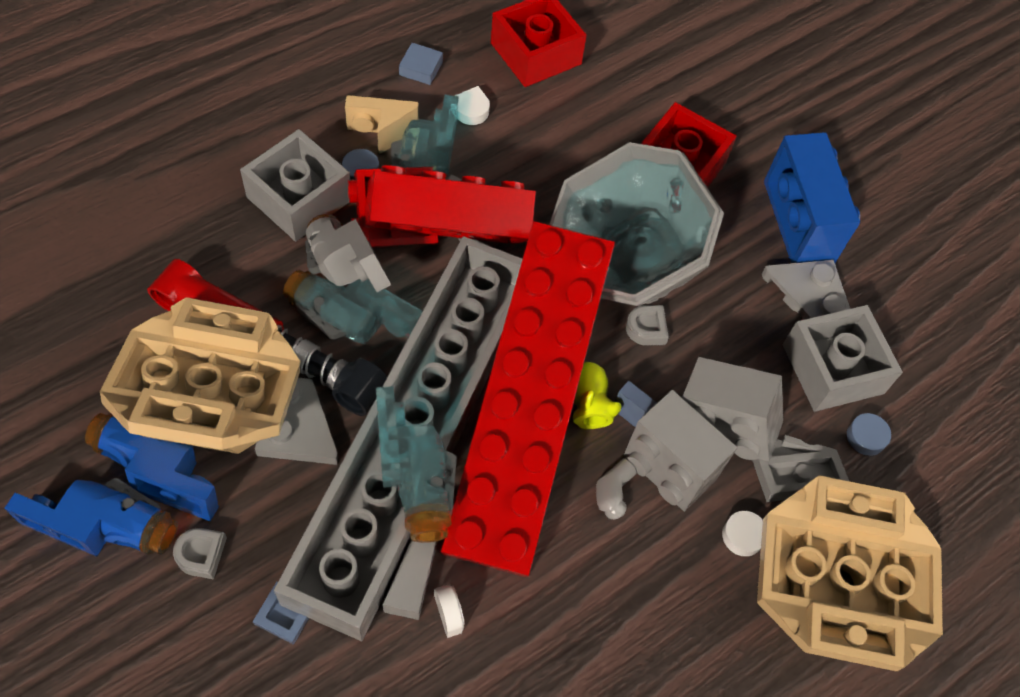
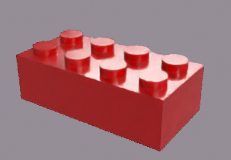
(448, 207)

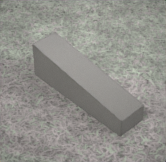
(411, 581)

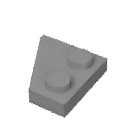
(809, 287)
(304, 430)
(794, 466)

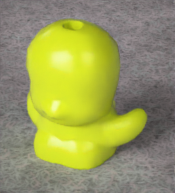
(593, 405)

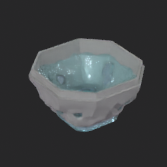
(639, 199)

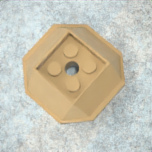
(203, 377)
(884, 549)

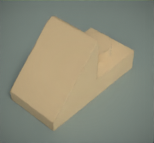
(380, 116)

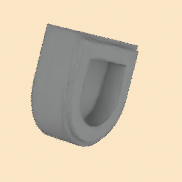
(648, 325)
(199, 551)

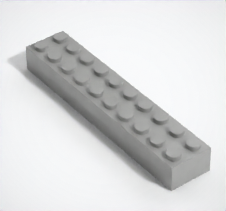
(360, 526)

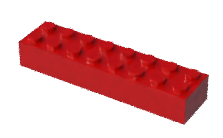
(528, 400)

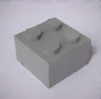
(296, 183)
(841, 358)
(738, 403)
(678, 450)

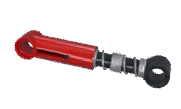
(351, 382)

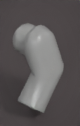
(609, 489)

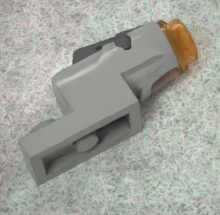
(342, 253)

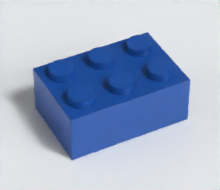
(811, 198)

